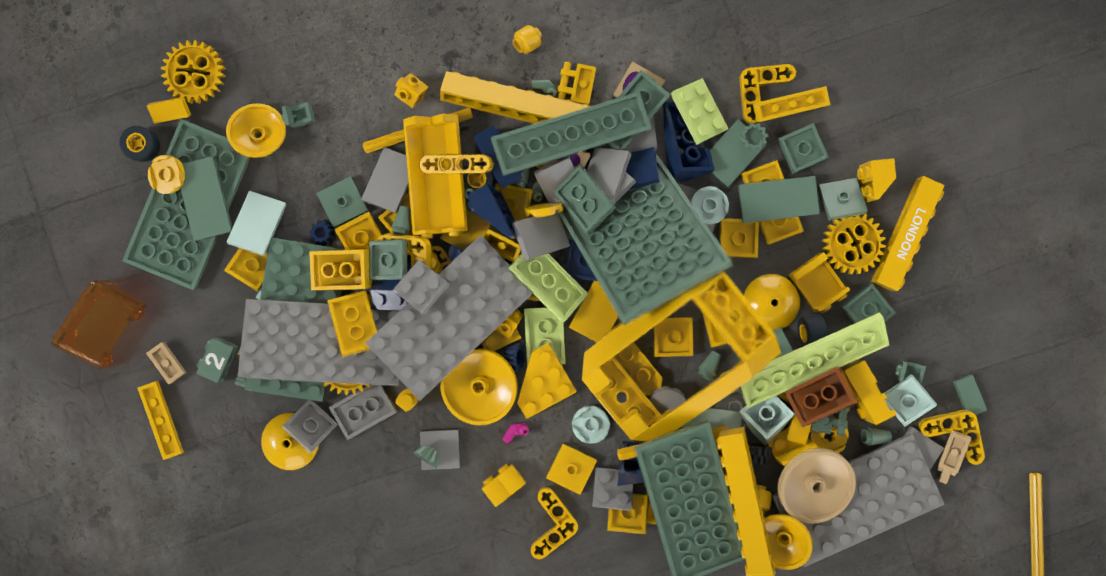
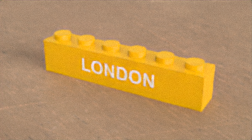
(908, 233)

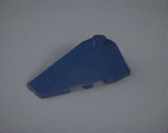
(683, 156)

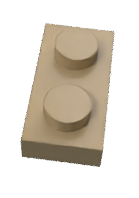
(166, 362)

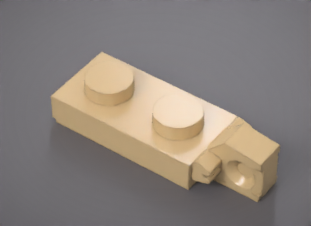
(953, 455)

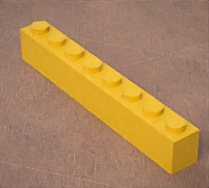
(503, 99)
(746, 502)

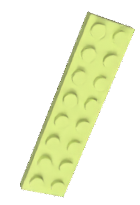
(816, 359)

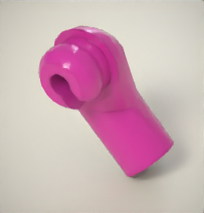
(514, 430)

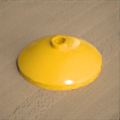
(254, 121)
(769, 287)
(277, 453)
(791, 551)

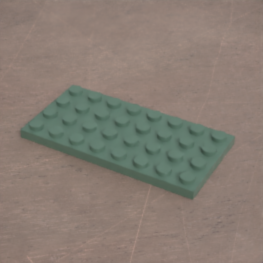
(163, 233)
(289, 280)
(690, 500)

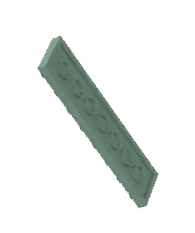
(570, 133)

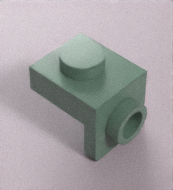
(298, 115)
(907, 368)

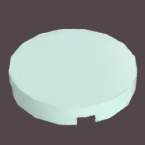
(710, 204)
(590, 424)

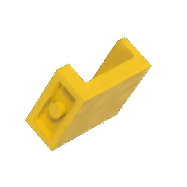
(819, 283)

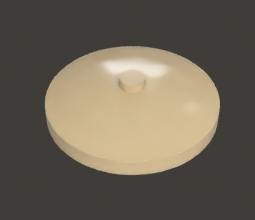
(816, 485)

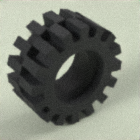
(760, 453)

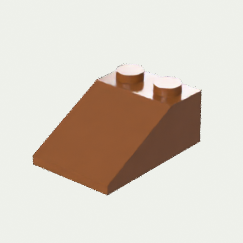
(822, 396)

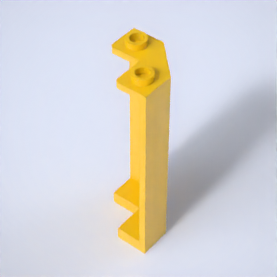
(435, 198)

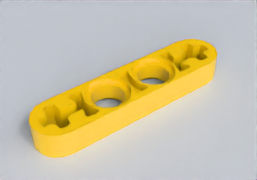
(456, 164)

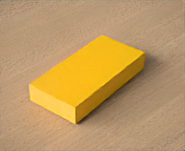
(168, 110)

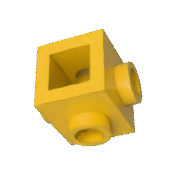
(410, 90)

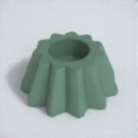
(754, 136)
(428, 455)

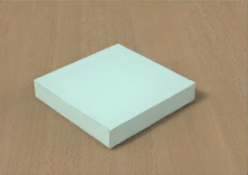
(909, 400)

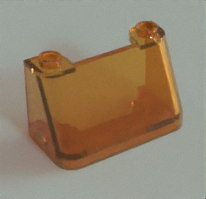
(97, 323)

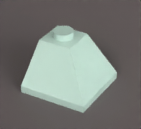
(767, 418)

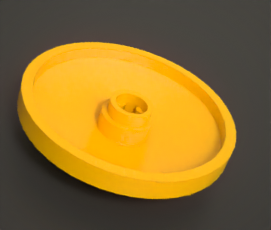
(480, 388)

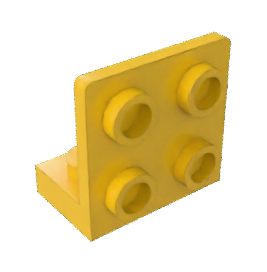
(786, 450)

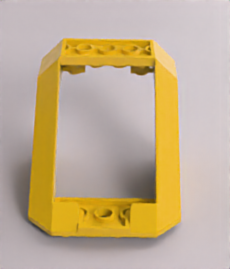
(637, 416)

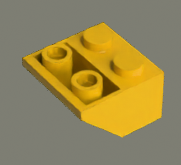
(876, 178)

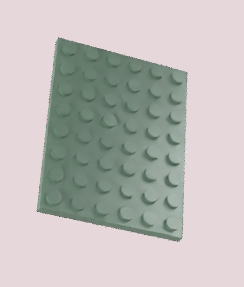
(649, 247)

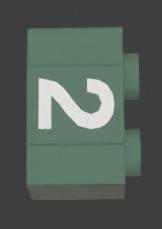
(217, 359)

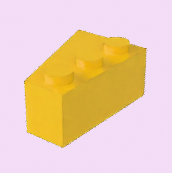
(871, 401)

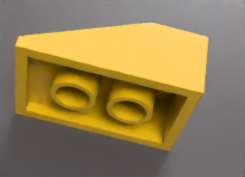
(340, 270)

